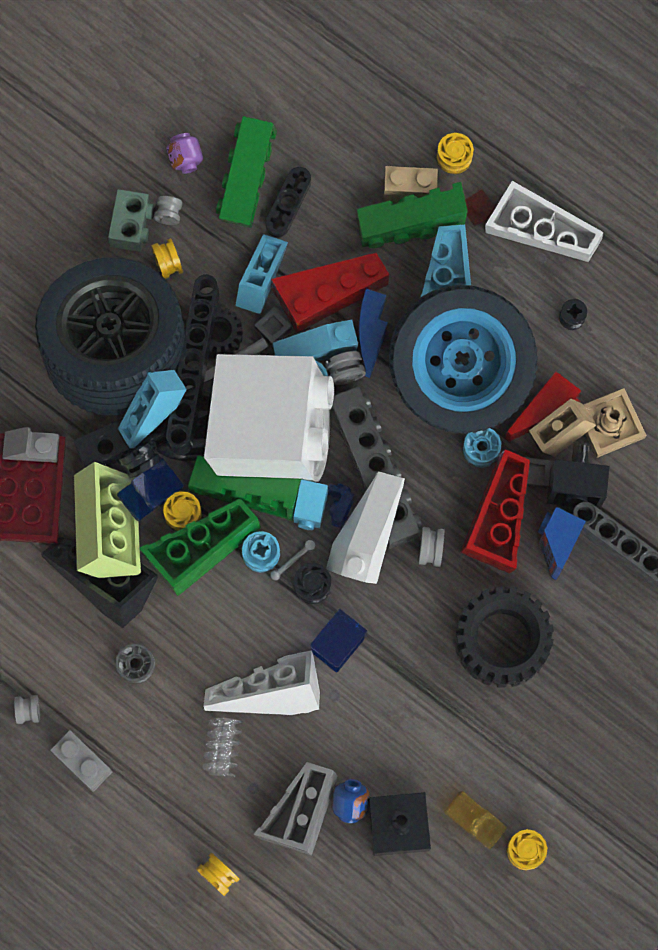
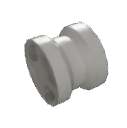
(168, 210)
(27, 709)

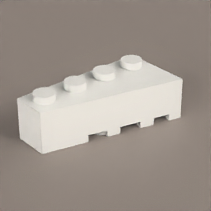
(539, 223)

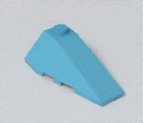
(448, 261)

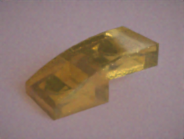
(475, 820)

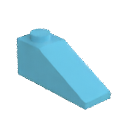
(263, 267)
(319, 342)
(151, 405)

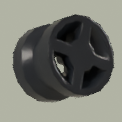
(569, 318)

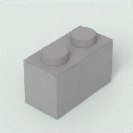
(81, 761)

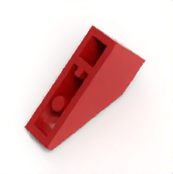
(550, 398)

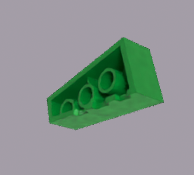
(246, 171)
(411, 217)
(201, 545)

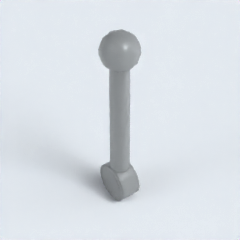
(309, 546)

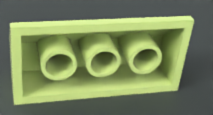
(104, 527)

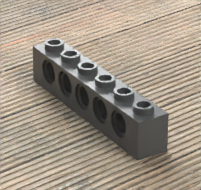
(355, 402)

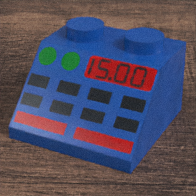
(558, 538)

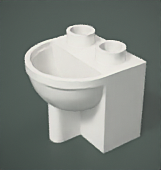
(269, 417)

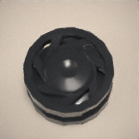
(139, 459)
(312, 583)

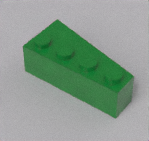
(260, 494)

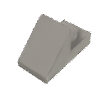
(30, 446)

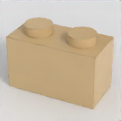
(408, 181)
(562, 427)

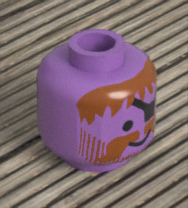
(184, 153)

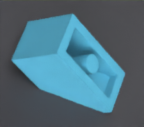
(310, 504)

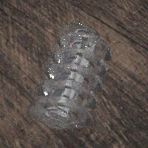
(222, 747)

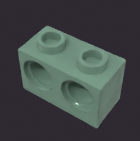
(124, 220)

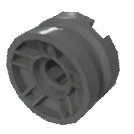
(124, 661)

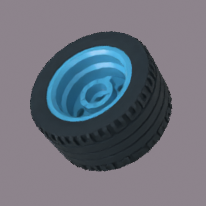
(505, 378)

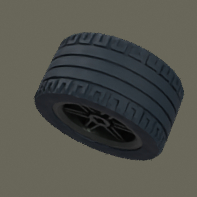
(111, 309)

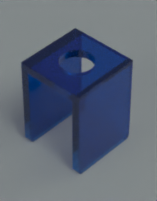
(150, 490)
(338, 640)

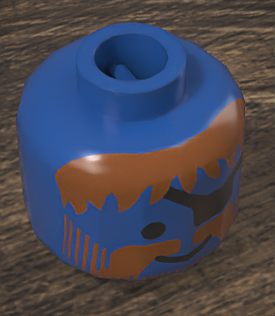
(350, 801)

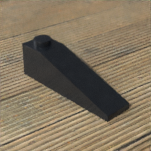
(115, 597)

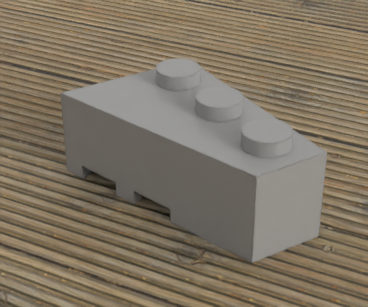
(301, 811)

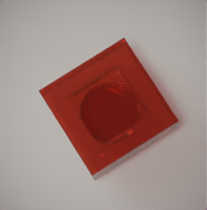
(479, 207)

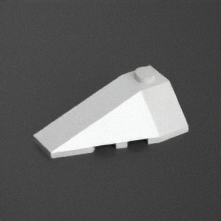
(364, 537)
(280, 689)

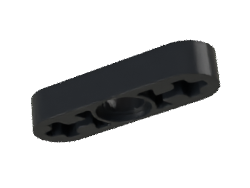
(274, 215)

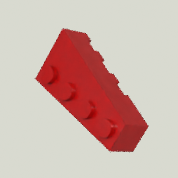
(328, 289)
(497, 522)

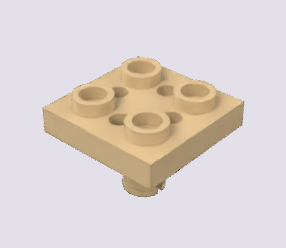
(616, 408)

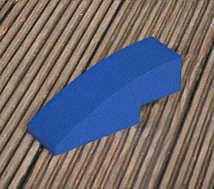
(371, 329)

